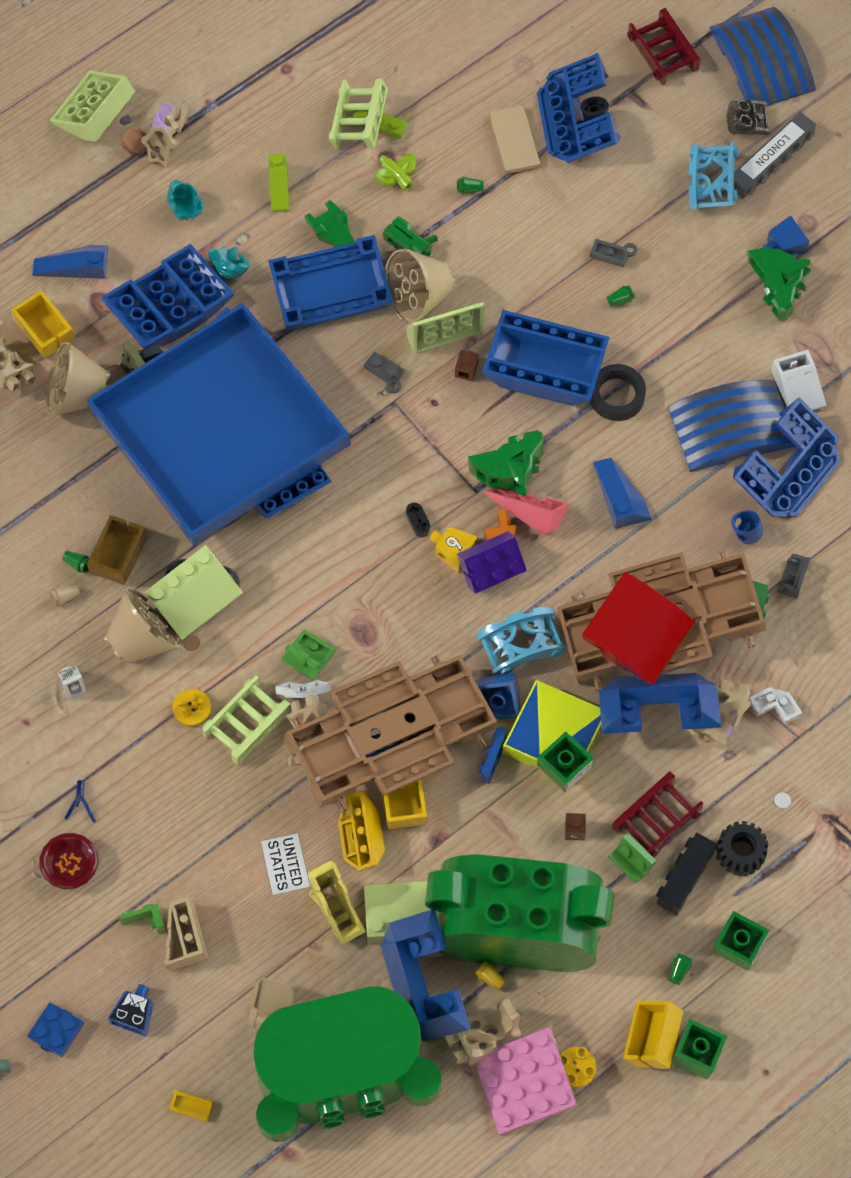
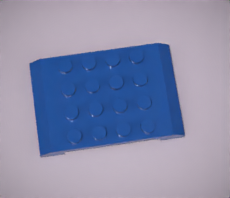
(331, 284)

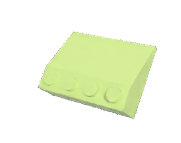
(93, 105)
(446, 328)
(194, 592)
(390, 903)

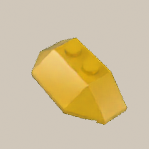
(361, 832)

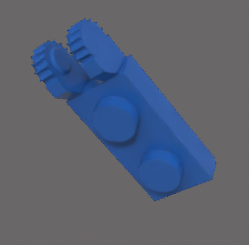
(493, 753)

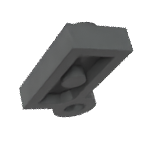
(612, 253)
(385, 370)

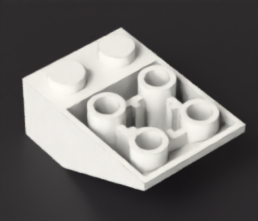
(798, 378)

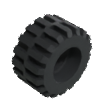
(744, 833)

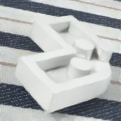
(297, 690)
(778, 699)

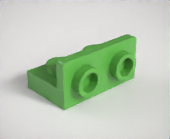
(632, 859)

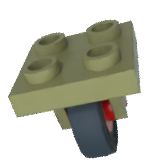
(134, 359)

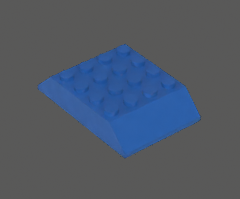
(545, 359)

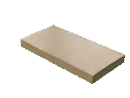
(514, 139)

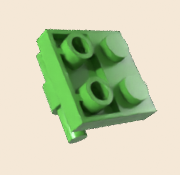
(308, 655)

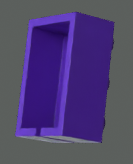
(491, 562)

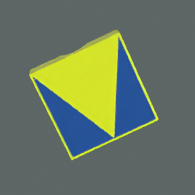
(545, 718)

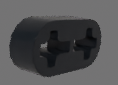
(414, 521)

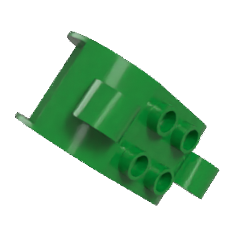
(519, 912)
(340, 1060)

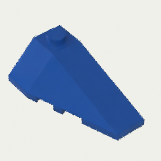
(80, 262)
(621, 497)
(501, 695)

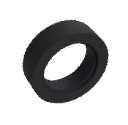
(619, 413)

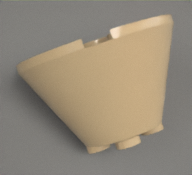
(417, 283)
(73, 381)
(139, 629)

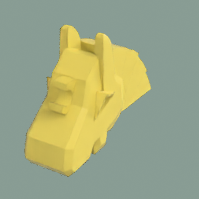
(326, 877)

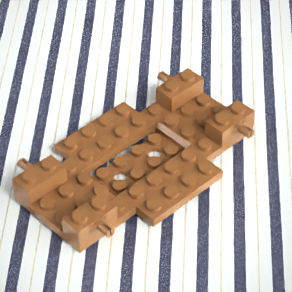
(714, 591)
(336, 753)

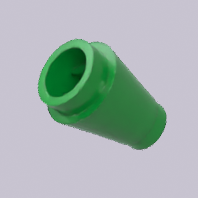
(469, 185)
(621, 296)
(76, 561)
(680, 967)

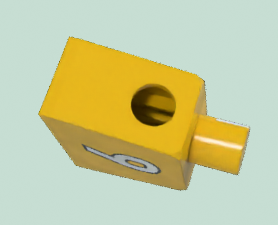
(450, 544)

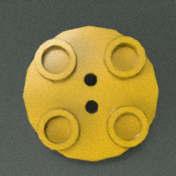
(199, 702)
(584, 1063)

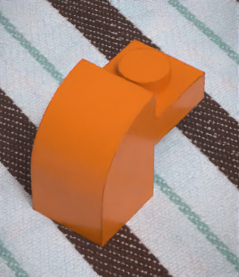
(504, 525)

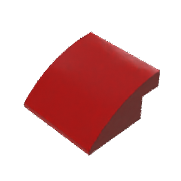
(638, 628)

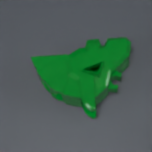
(781, 278)
(511, 464)

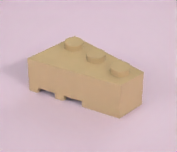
(185, 937)

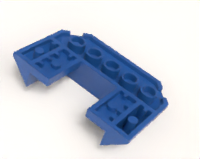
(561, 111)
(802, 475)
(624, 695)
(401, 947)

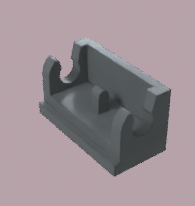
(793, 575)

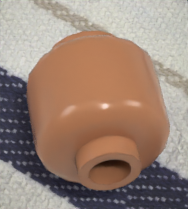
(132, 140)

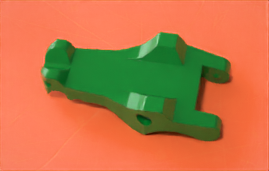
(331, 226)

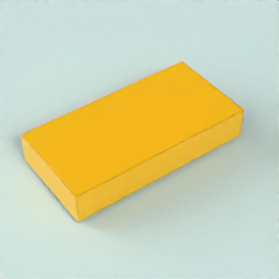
(191, 1106)

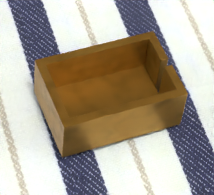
(117, 550)

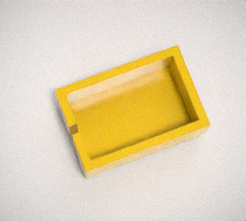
(42, 324)
(406, 807)
(653, 1034)

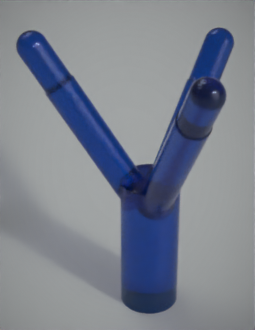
(80, 797)

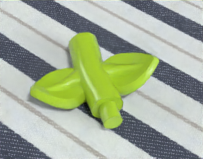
(396, 171)

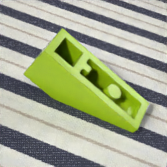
(278, 182)

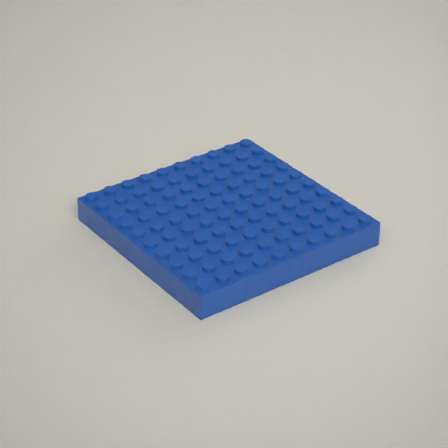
(219, 423)

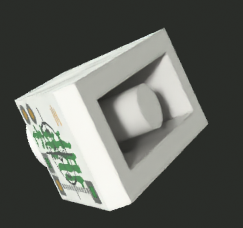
(71, 681)

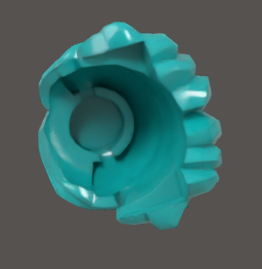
(184, 200)
(227, 262)

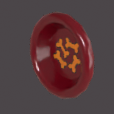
(68, 861)

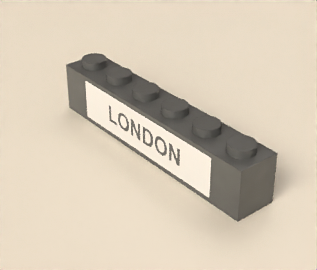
(773, 154)

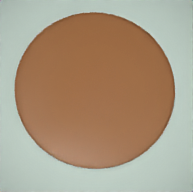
(192, 643)

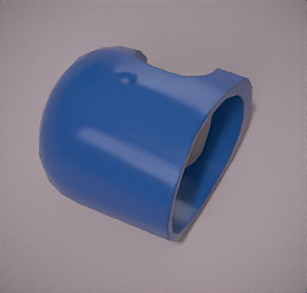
(749, 527)

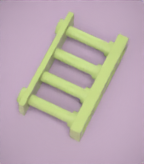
(371, 122)
(252, 738)

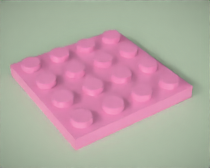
(525, 1081)

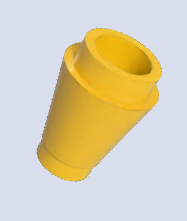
(490, 975)

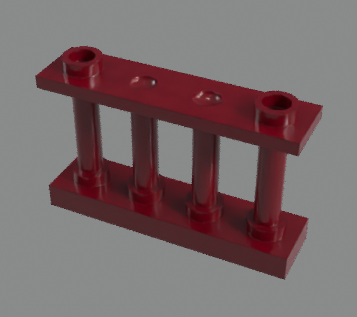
(673, 34)
(652, 797)

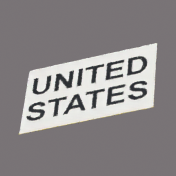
(285, 864)

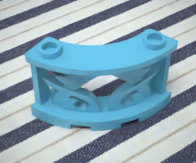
(711, 154)
(540, 618)

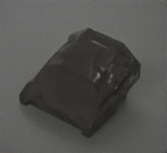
(747, 117)

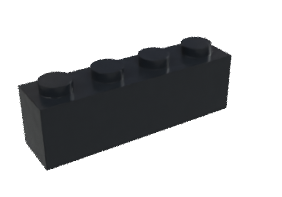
(686, 874)

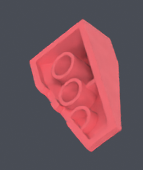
(538, 514)

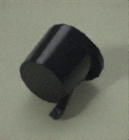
(594, 107)

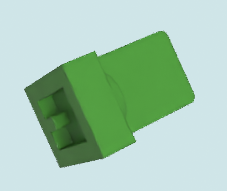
(147, 911)

